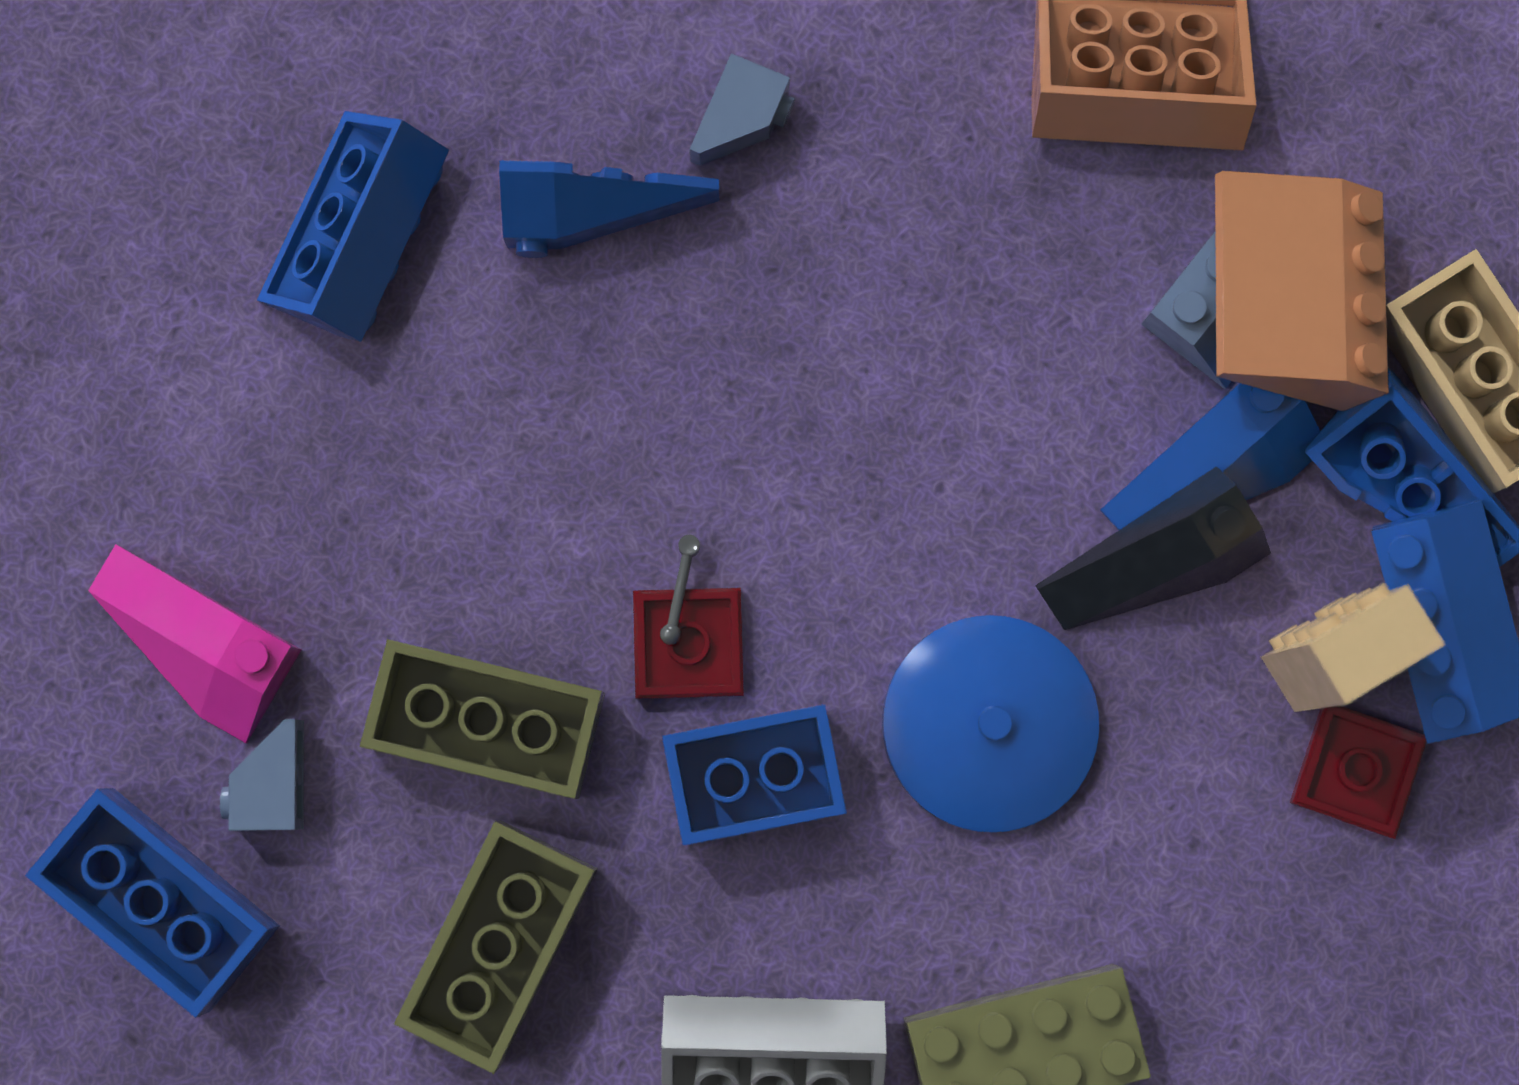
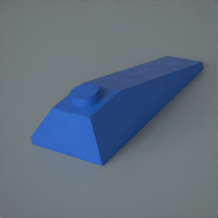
(555, 208)
(1248, 435)
(1405, 464)

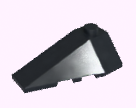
(1172, 550)

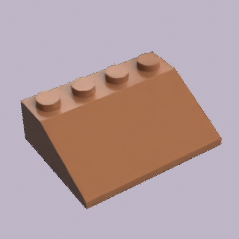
(1143, 72)
(1301, 287)

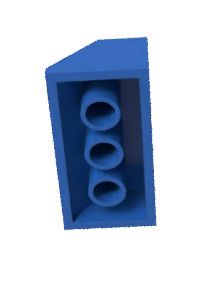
(354, 224)
(1459, 584)

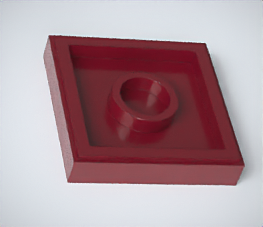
(705, 658)
(1359, 770)

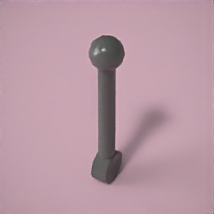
(688, 547)

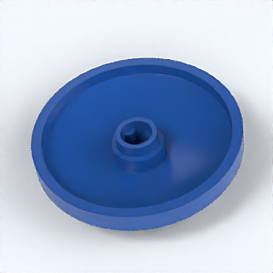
(990, 723)

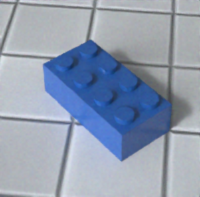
(152, 901)

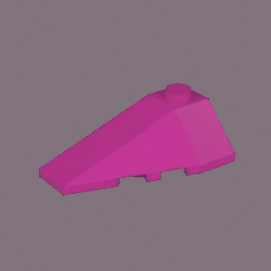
(202, 648)

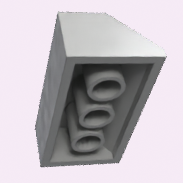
(772, 1041)

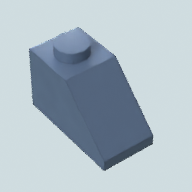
(742, 110)
(268, 783)

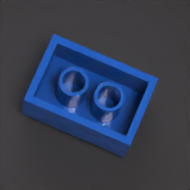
(754, 774)

